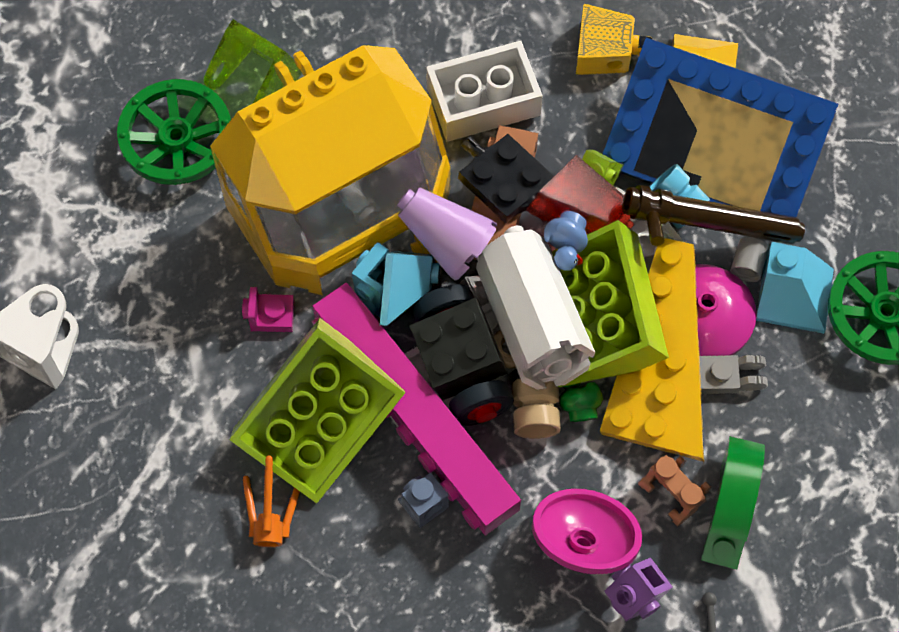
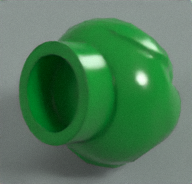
(581, 401)

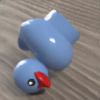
(569, 237)

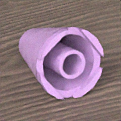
(446, 229)

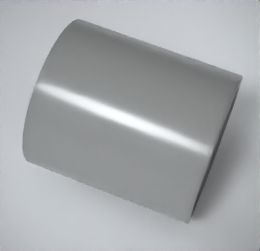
(749, 259)

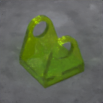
(233, 49)

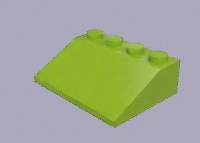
(615, 304)
(317, 411)

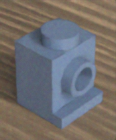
(424, 499)

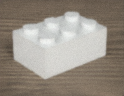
(484, 91)

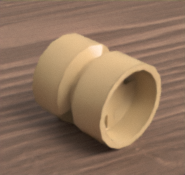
(536, 410)

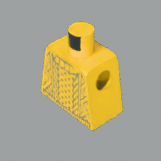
(606, 41)

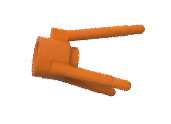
(268, 529)

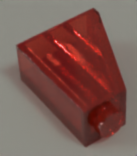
(581, 191)

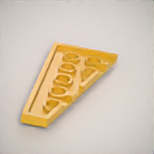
(663, 401)

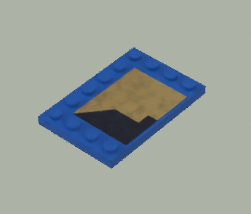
(726, 129)

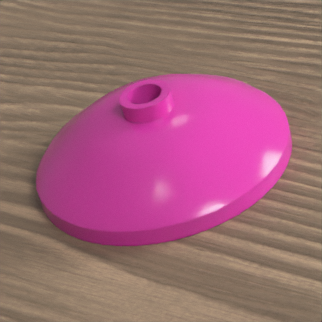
(731, 319)
(586, 531)

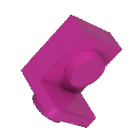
(269, 311)

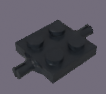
(503, 176)

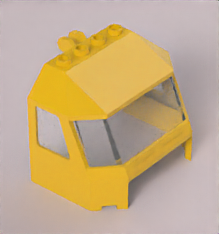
(327, 161)

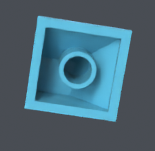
(406, 280)
(794, 289)

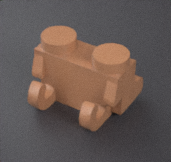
(688, 494)

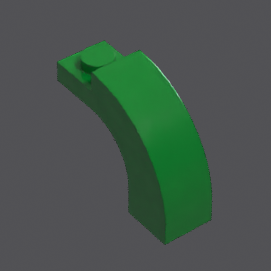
(734, 502)

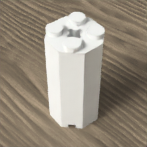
(534, 309)

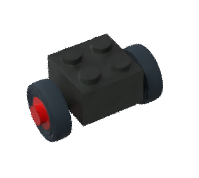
(461, 354)

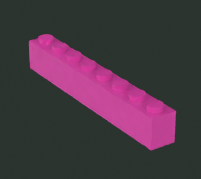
(425, 418)

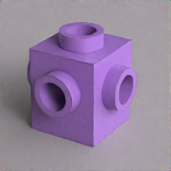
(638, 589)

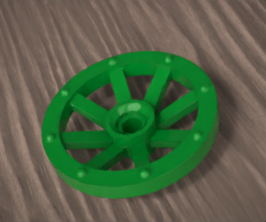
(169, 130)
(883, 301)

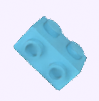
(369, 277)

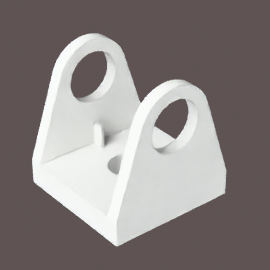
(30, 339)

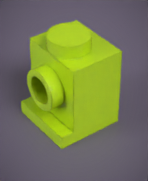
(603, 165)

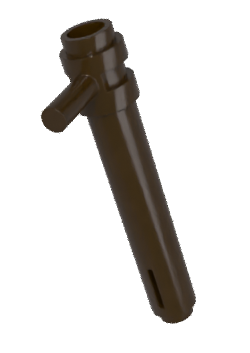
(662, 207)

